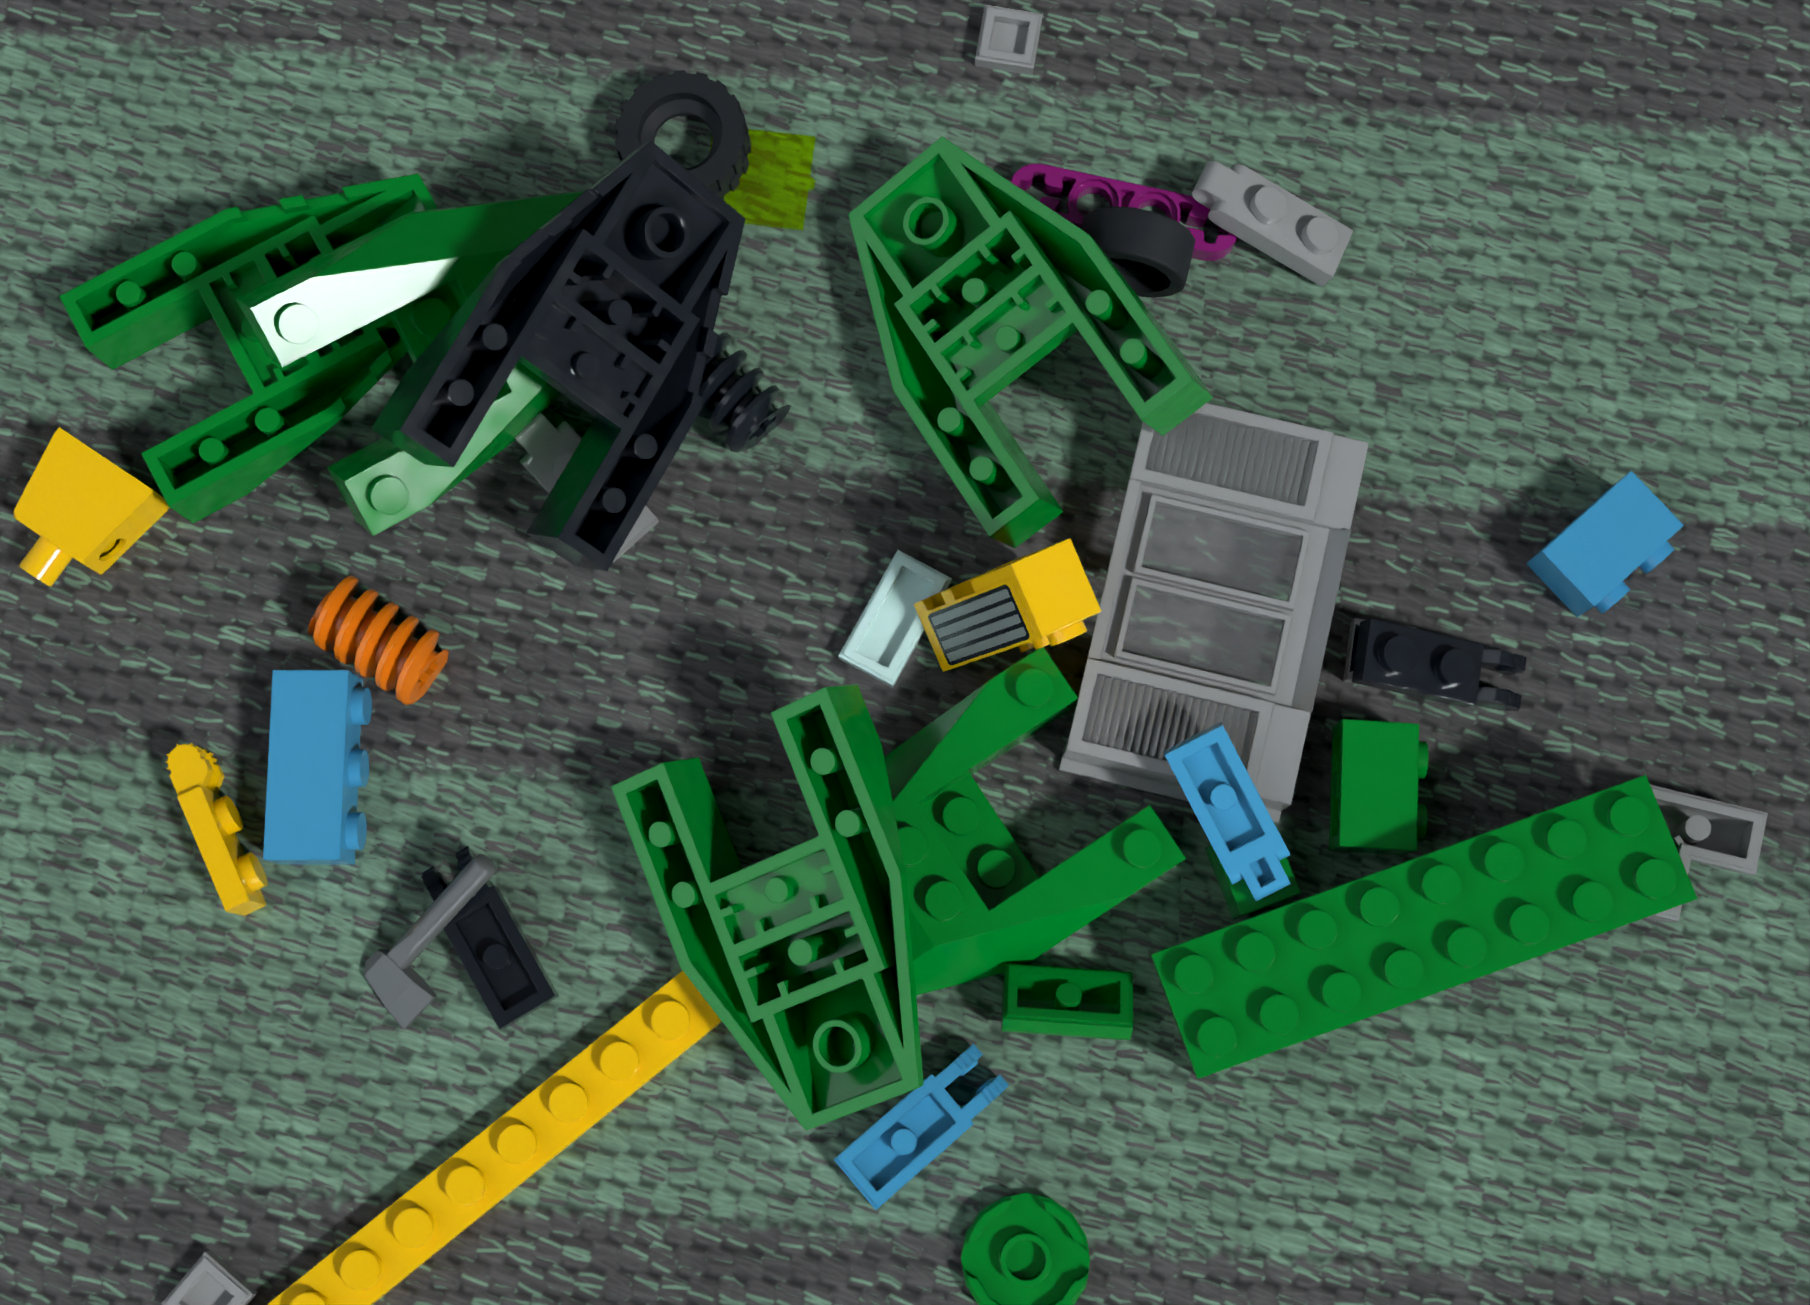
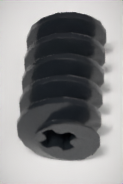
(734, 402)

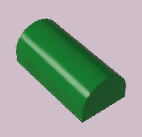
(1067, 1002)

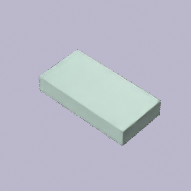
(890, 622)

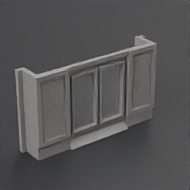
(1217, 600)

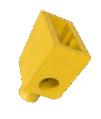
(82, 509)

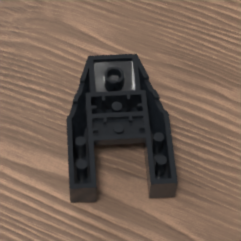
(610, 312)

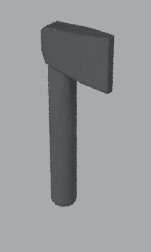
(389, 971)

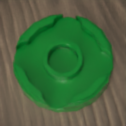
(1011, 1237)

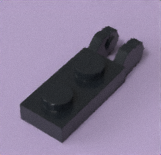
(1432, 666)
(494, 950)

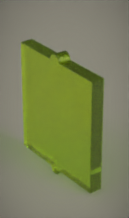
(776, 180)

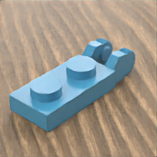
(915, 1131)

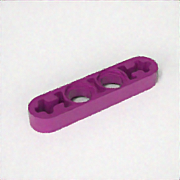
(1123, 194)

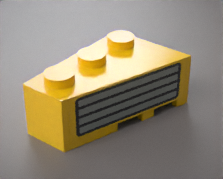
(1018, 605)

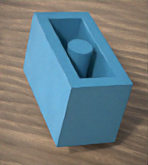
(1605, 545)

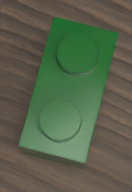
(1376, 787)

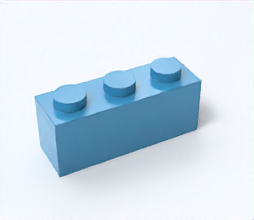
(316, 767)

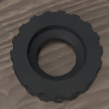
(696, 97)

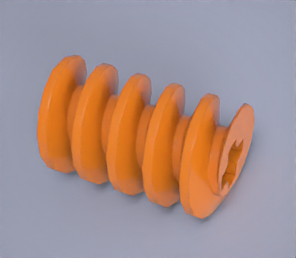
(375, 642)

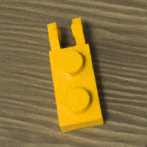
(214, 827)

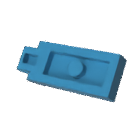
(1230, 810)

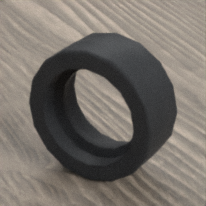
(1144, 247)

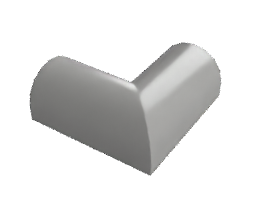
(1710, 835)

